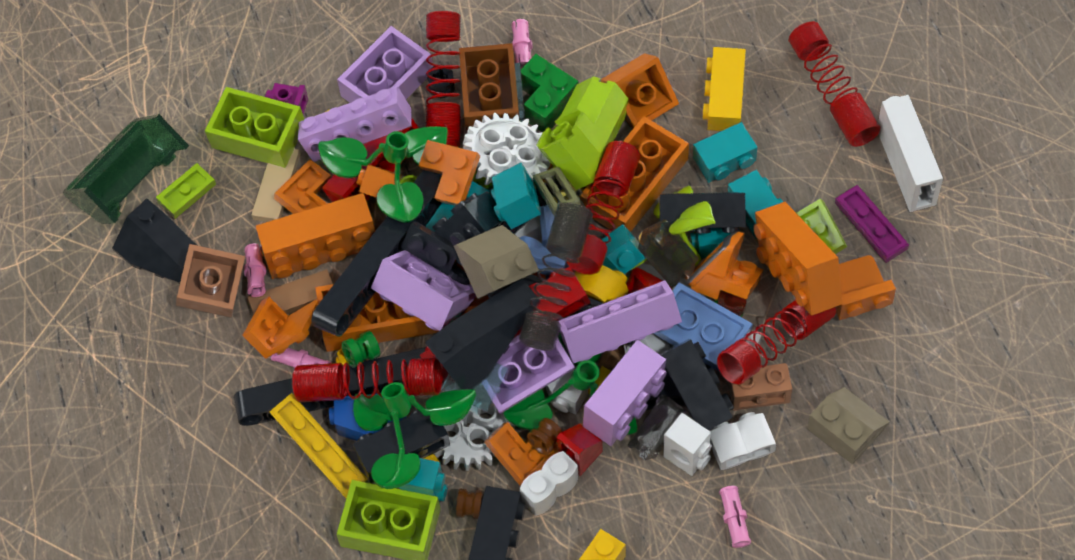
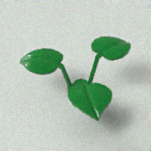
(399, 201)
(534, 408)
(372, 414)

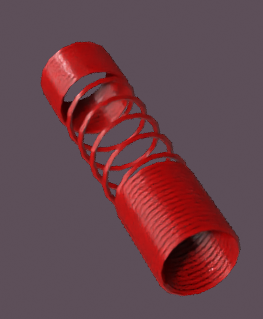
(443, 27)
(849, 110)
(613, 179)
(795, 321)
(331, 382)

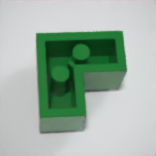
(549, 92)

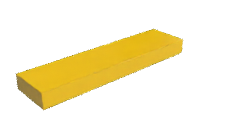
(317, 444)

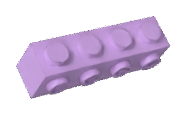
(361, 120)
(619, 322)

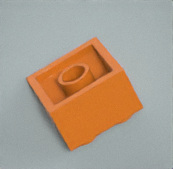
(646, 88)

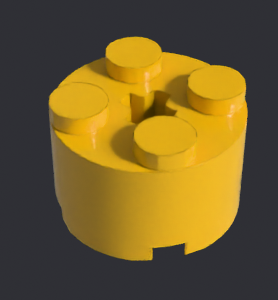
(604, 285)

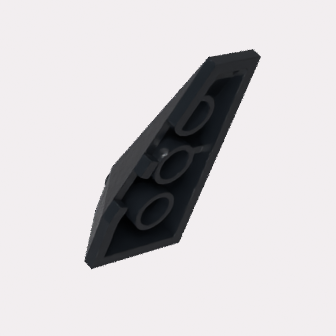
(153, 242)
(479, 338)

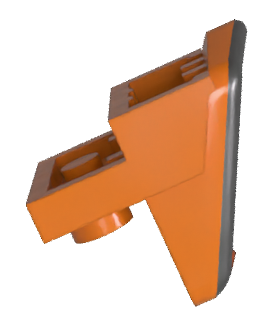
(724, 272)

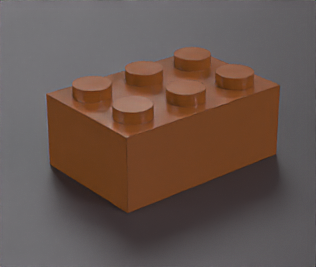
(488, 82)

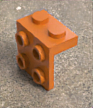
(863, 288)
(273, 330)

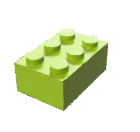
(254, 127)
(388, 521)

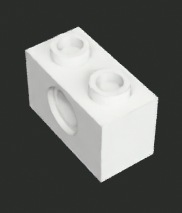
(687, 444)

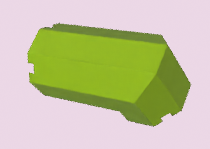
(584, 130)

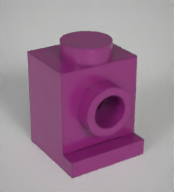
(289, 94)

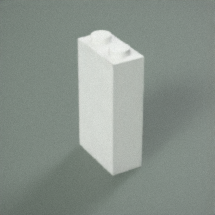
(909, 153)

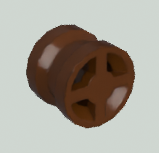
(544, 436)
(469, 503)

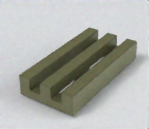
(546, 175)

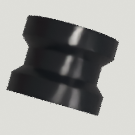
(443, 87)

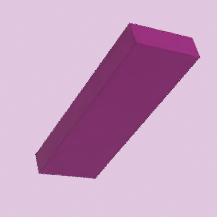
(871, 223)

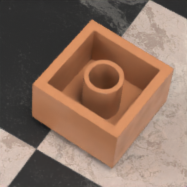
(210, 280)

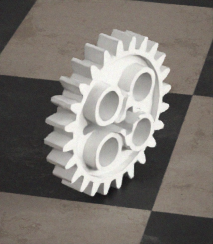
(504, 144)
(461, 445)

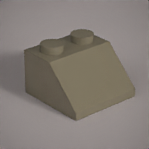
(495, 260)
(846, 424)

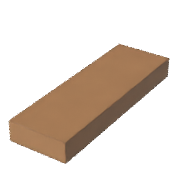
(294, 294)

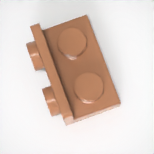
(765, 388)

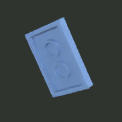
(704, 323)

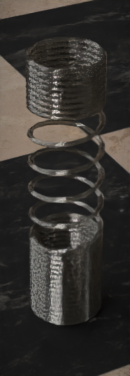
(565, 241)

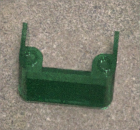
(122, 166)

